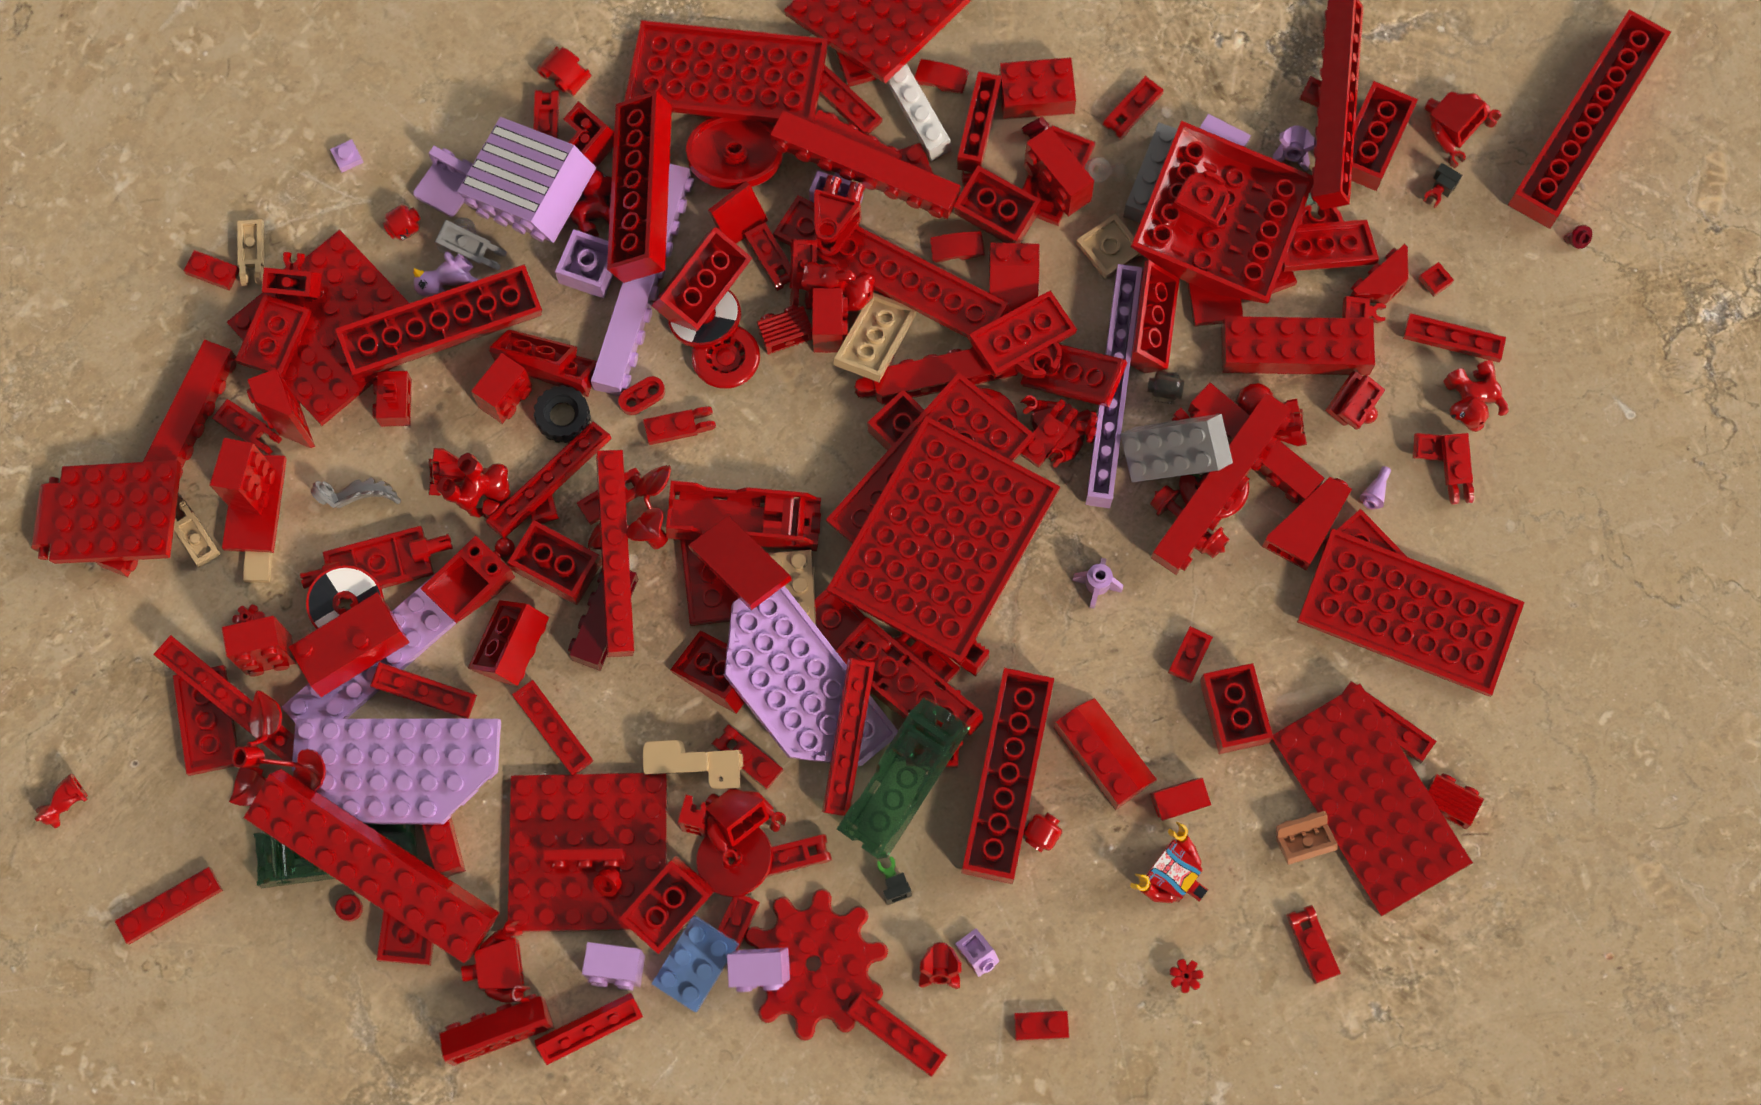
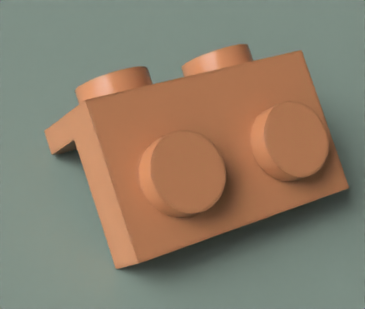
(1305, 837)

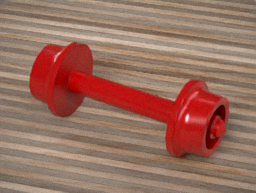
(1165, 499)

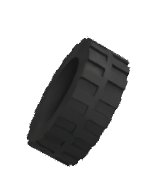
(549, 400)

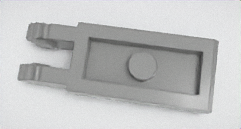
(468, 244)

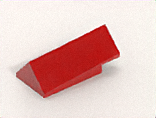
(547, 360)

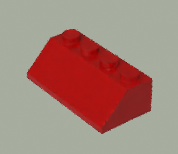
(702, 280)
(1154, 319)
(279, 407)
(1104, 753)
(495, 1031)

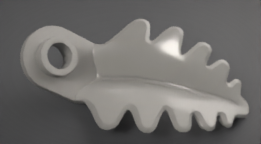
(356, 490)

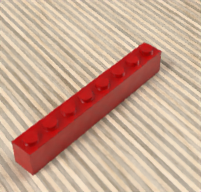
(865, 165)
(1219, 486)
(615, 553)

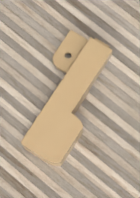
(671, 757)

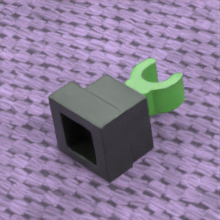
(896, 885)

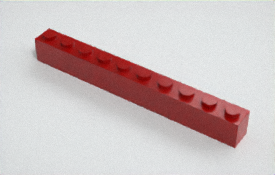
(1337, 104)
(187, 417)

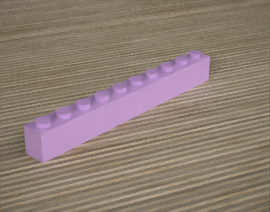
(634, 302)
(1110, 419)

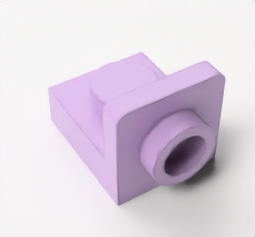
(977, 952)

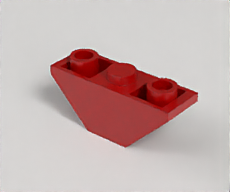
(1385, 279)

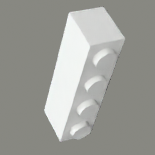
(919, 113)

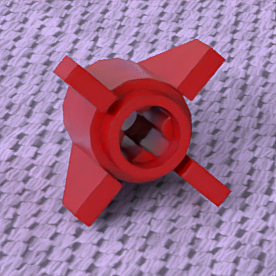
(1294, 433)
(443, 465)
(940, 966)

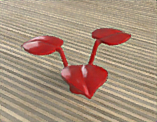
(647, 526)
(266, 720)

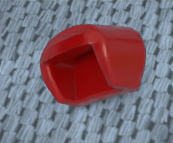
(489, 507)

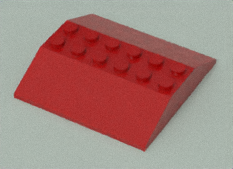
(1254, 233)

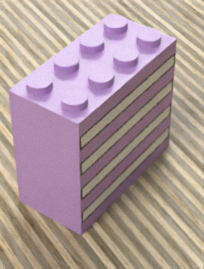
(526, 180)

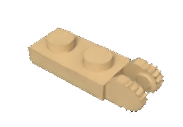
(250, 249)
(195, 537)

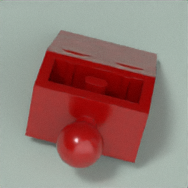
(468, 579)

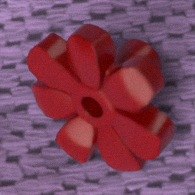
(1088, 427)
(247, 615)
(1191, 974)

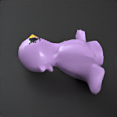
(451, 272)

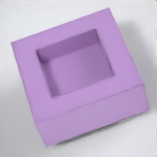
(346, 155)

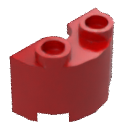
(563, 68)

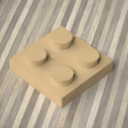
(1108, 246)

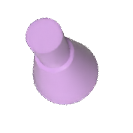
(1374, 494)

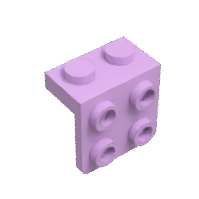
(442, 182)

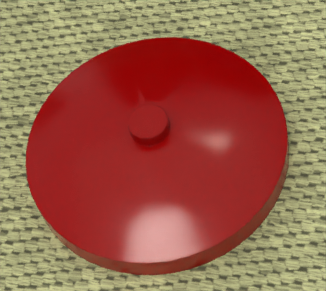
(732, 152)

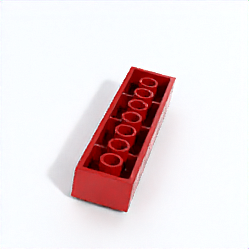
(639, 187)
(438, 322)
(1008, 776)

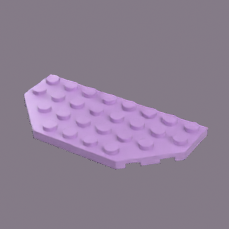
(794, 679)
(401, 766)

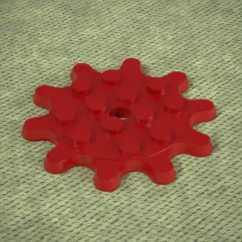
(843, 969)

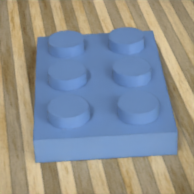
(694, 964)

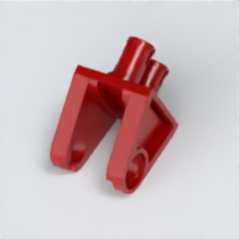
(836, 215)

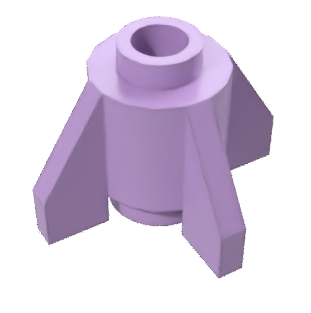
(1295, 145)
(1097, 586)

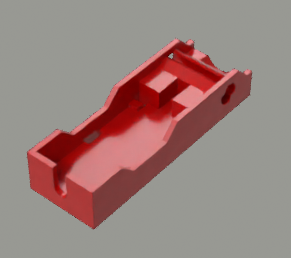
(774, 525)
(901, 684)

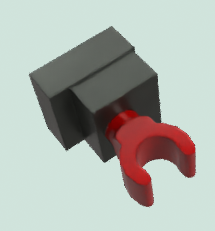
(1445, 183)

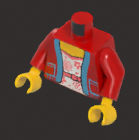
(1174, 871)

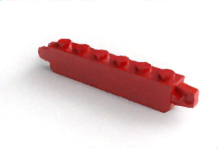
(927, 375)

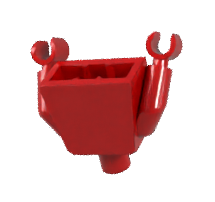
(1457, 119)
(1073, 439)
(735, 817)
(499, 966)

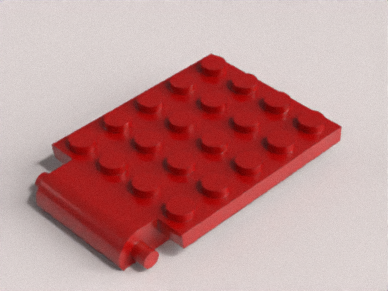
(107, 512)

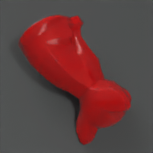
(64, 796)

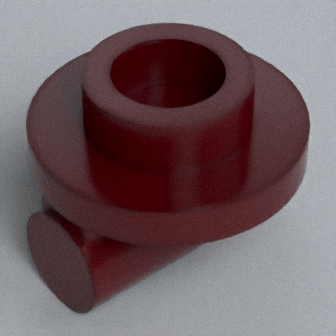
(1035, 127)
(1579, 237)

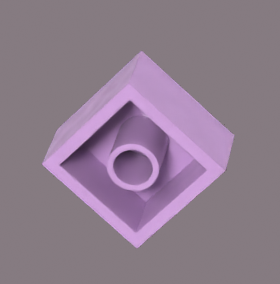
(585, 264)
(613, 965)
(758, 968)

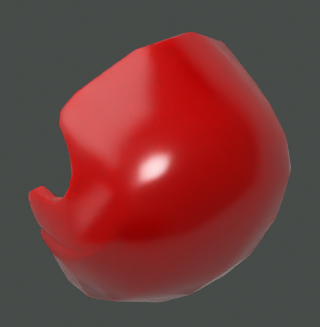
(1251, 395)

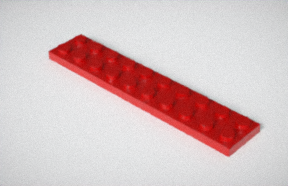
(900, 274)

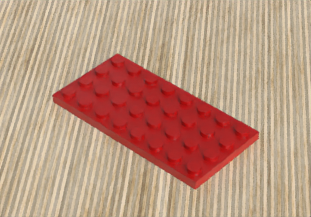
(728, 71)
(960, 408)
(1411, 612)
(1371, 799)

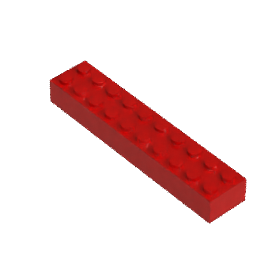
(1589, 119)
(371, 865)

